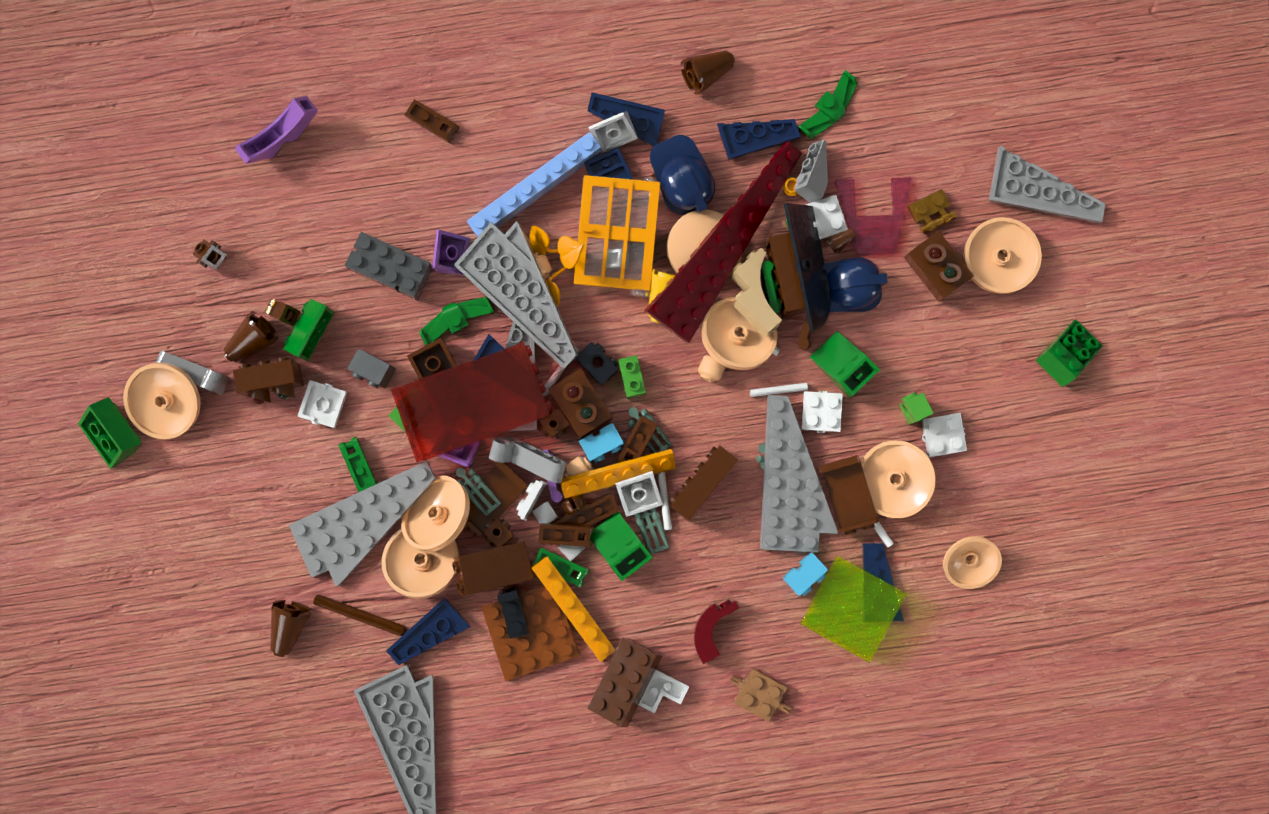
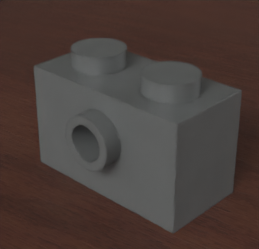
(369, 367)

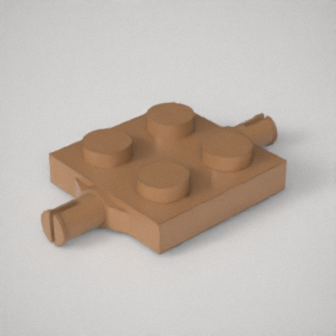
(760, 694)

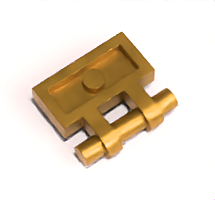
(928, 206)

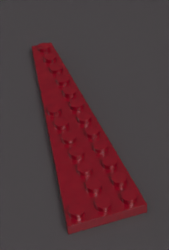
(700, 280)

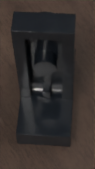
(513, 612)

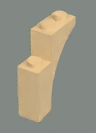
(751, 300)

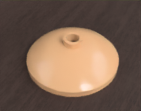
(973, 570)

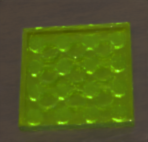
(853, 608)

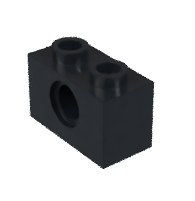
(602, 374)

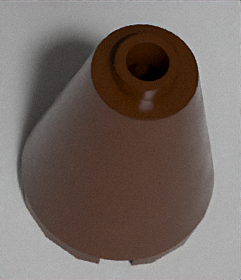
(706, 69)
(250, 338)
(286, 625)

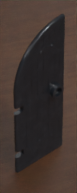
(809, 263)

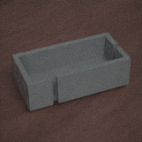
(389, 266)

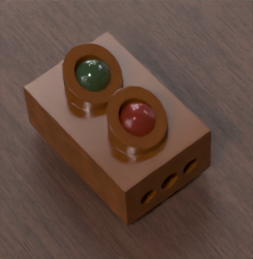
(938, 266)
(268, 377)
(580, 403)

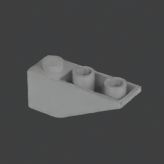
(814, 175)

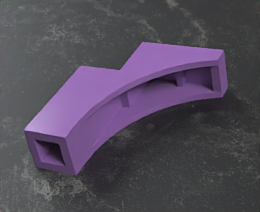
(284, 129)

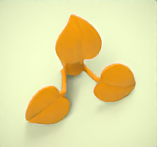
(567, 248)

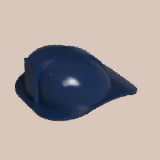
(682, 175)
(854, 284)

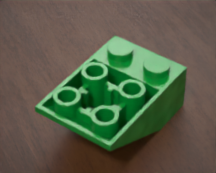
(1069, 353)
(844, 364)
(620, 546)

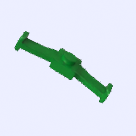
(830, 107)
(454, 318)

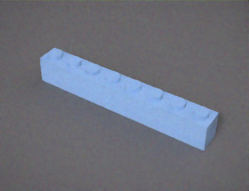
(536, 184)

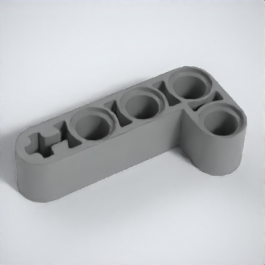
(200, 375)
(528, 457)

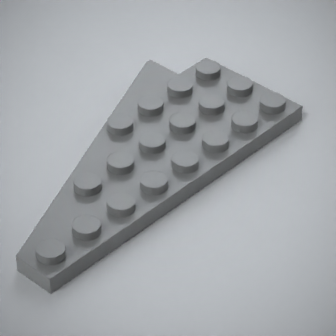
(513, 281)
(792, 495)
(350, 529)
(404, 728)

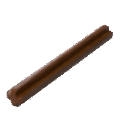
(359, 615)

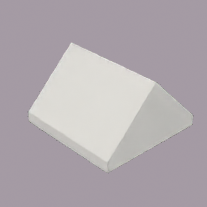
(614, 131)
(639, 494)

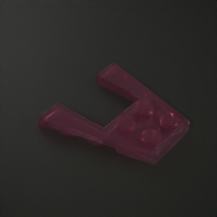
(874, 233)

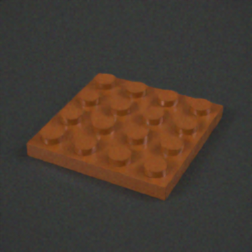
(548, 637)

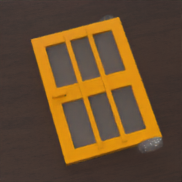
(617, 233)

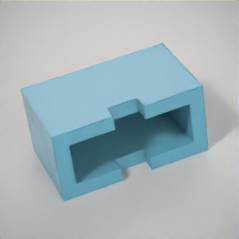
(598, 446)
(806, 575)

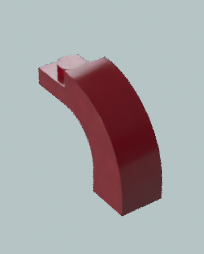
(704, 626)

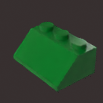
(308, 329)
(109, 432)

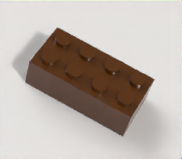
(782, 257)
(431, 359)
(699, 487)
(624, 682)

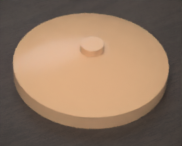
(688, 234)
(1002, 255)
(733, 339)
(161, 400)
(899, 478)
(437, 515)
(417, 572)

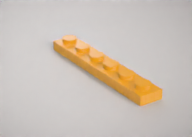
(615, 473)
(573, 609)

